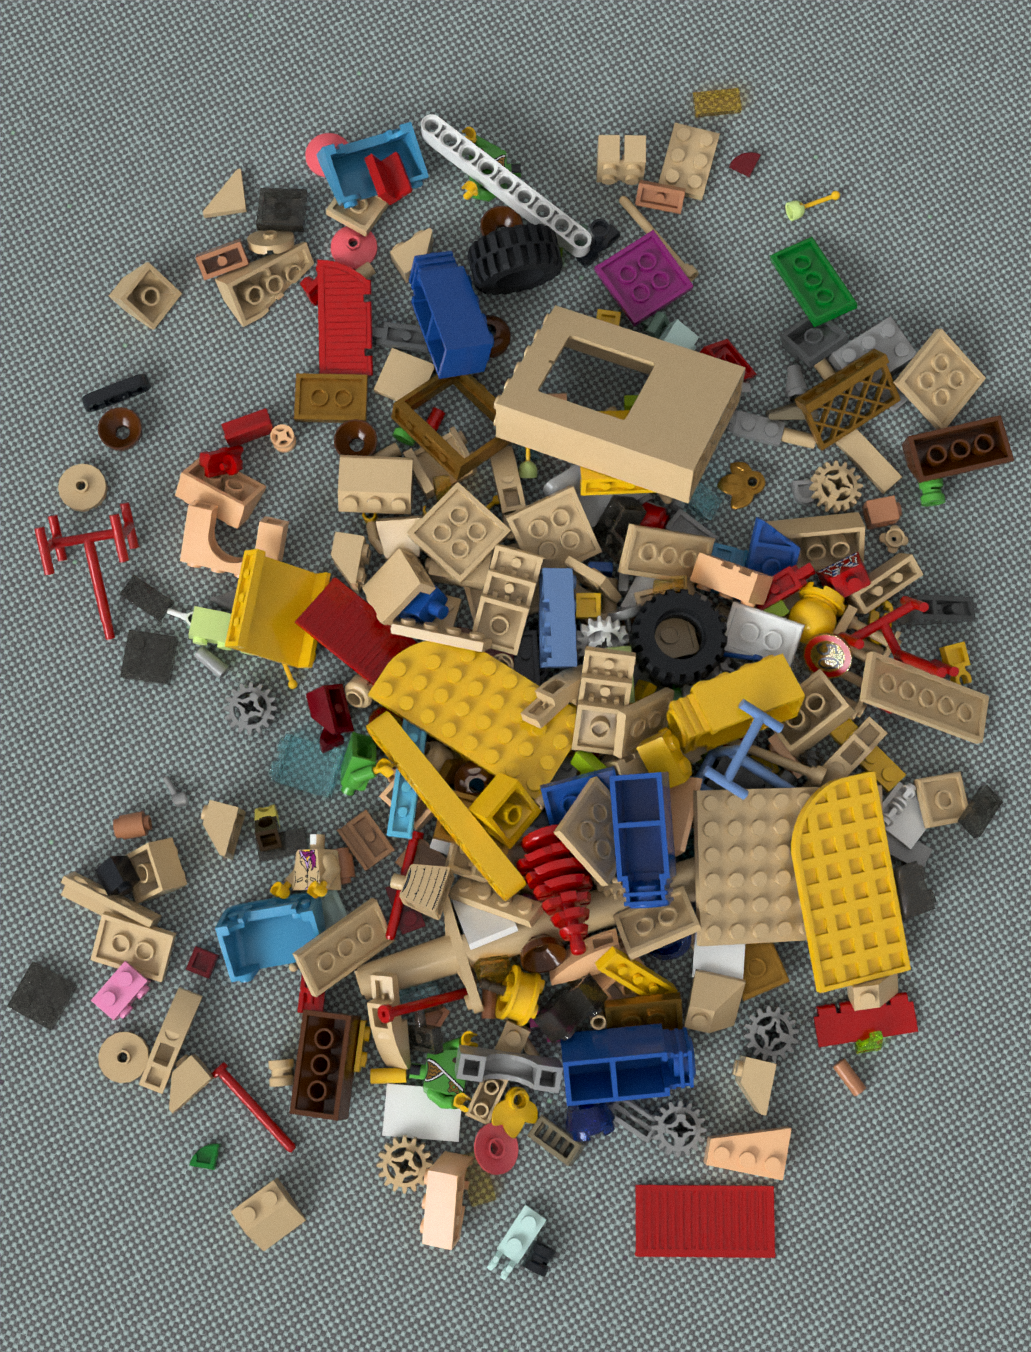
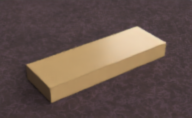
(869, 460)

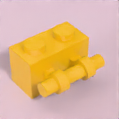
(663, 754)

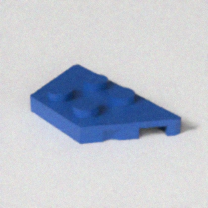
(770, 550)

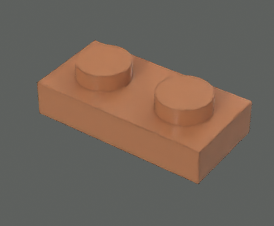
(660, 196)

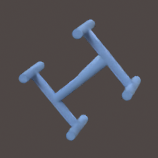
(738, 754)

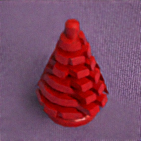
(558, 883)

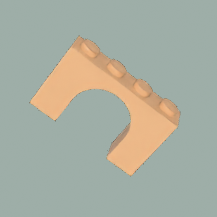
(202, 549)

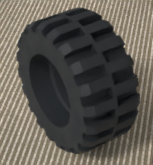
(515, 259)
(697, 613)

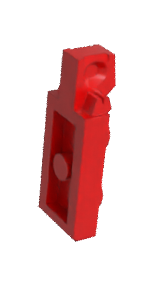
(787, 583)

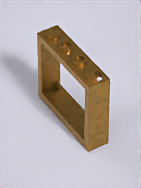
(430, 440)

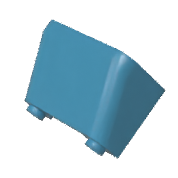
(348, 171)
(267, 932)

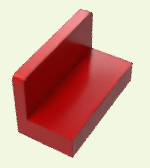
(389, 177)
(247, 428)

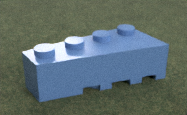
(557, 618)

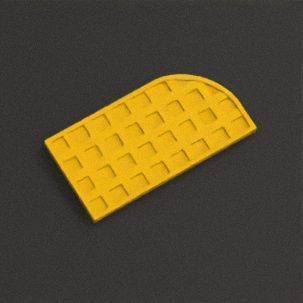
(476, 710)
(848, 885)

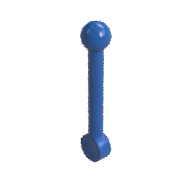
(755, 657)

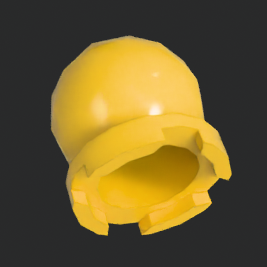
(817, 610)

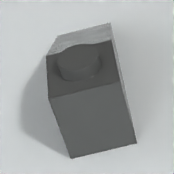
(941, 610)

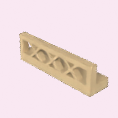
(94, 897)

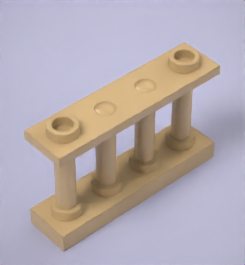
(850, 621)

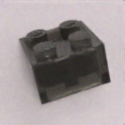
(912, 890)

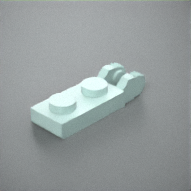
(517, 1239)

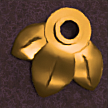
(738, 484)

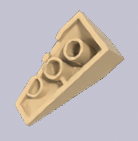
(260, 283)

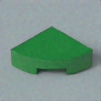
(206, 1156)

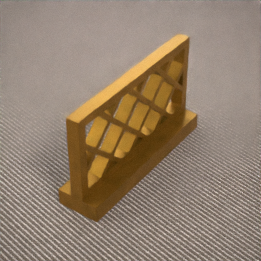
(843, 381)

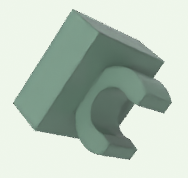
(656, 325)

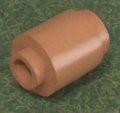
(132, 825)
(346, 864)

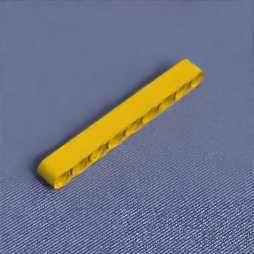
(446, 806)

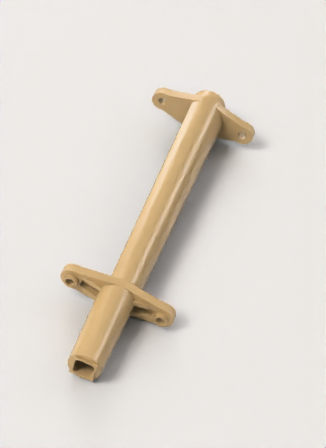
(453, 956)

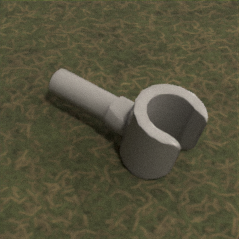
(179, 799)

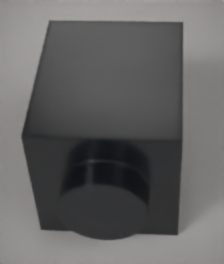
(117, 875)

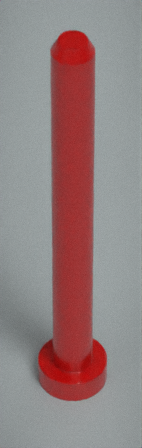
(398, 904)
(387, 1013)
(253, 1106)

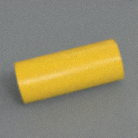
(388, 1075)

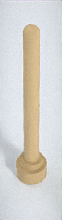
(689, 270)
(814, 774)

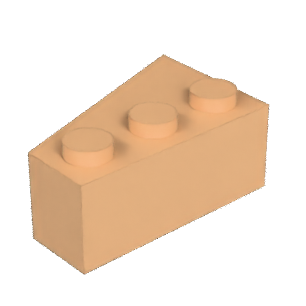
(731, 580)
(750, 1152)
(444, 1200)

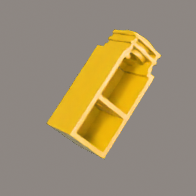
(711, 710)

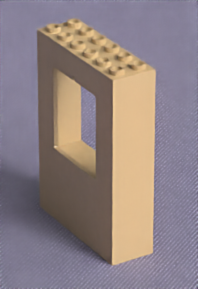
(668, 429)

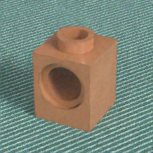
(881, 512)

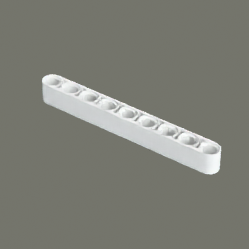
(502, 175)

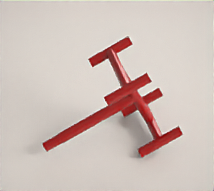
(59, 543)
(909, 604)

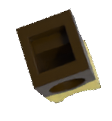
(267, 828)

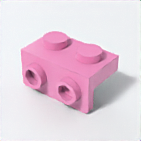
(121, 991)

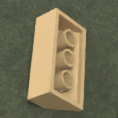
(824, 538)

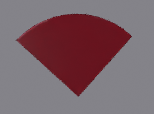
(745, 163)
(329, 740)

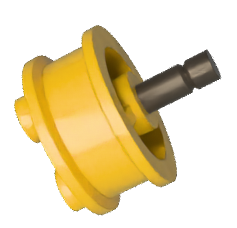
(516, 995)

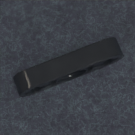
(116, 392)

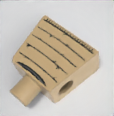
(424, 888)

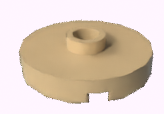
(269, 240)
(91, 495)
(137, 1057)

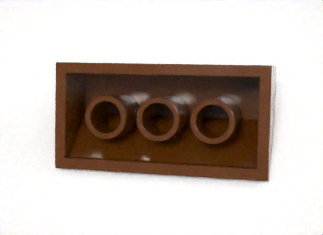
(957, 449)
(325, 1065)

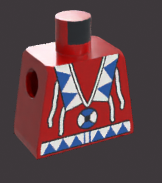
(845, 575)

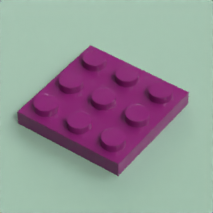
(643, 278)

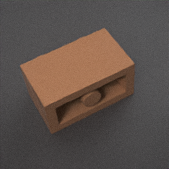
(222, 259)

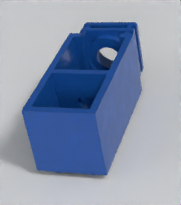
(449, 315)
(643, 838)
(626, 1063)

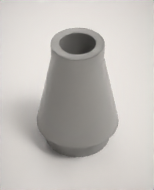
(795, 383)

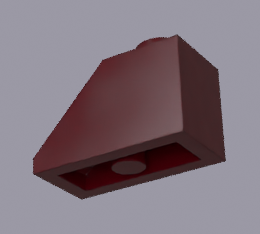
(330, 708)

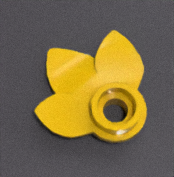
(513, 1114)

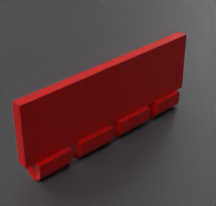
(852, 1025)

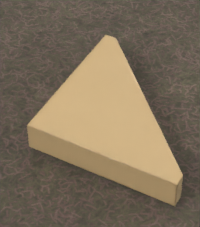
(229, 199)

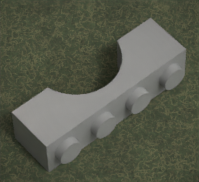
(531, 1070)

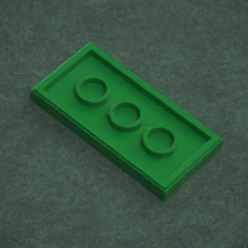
(813, 281)

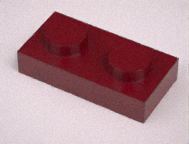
(410, 919)

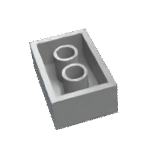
(883, 337)

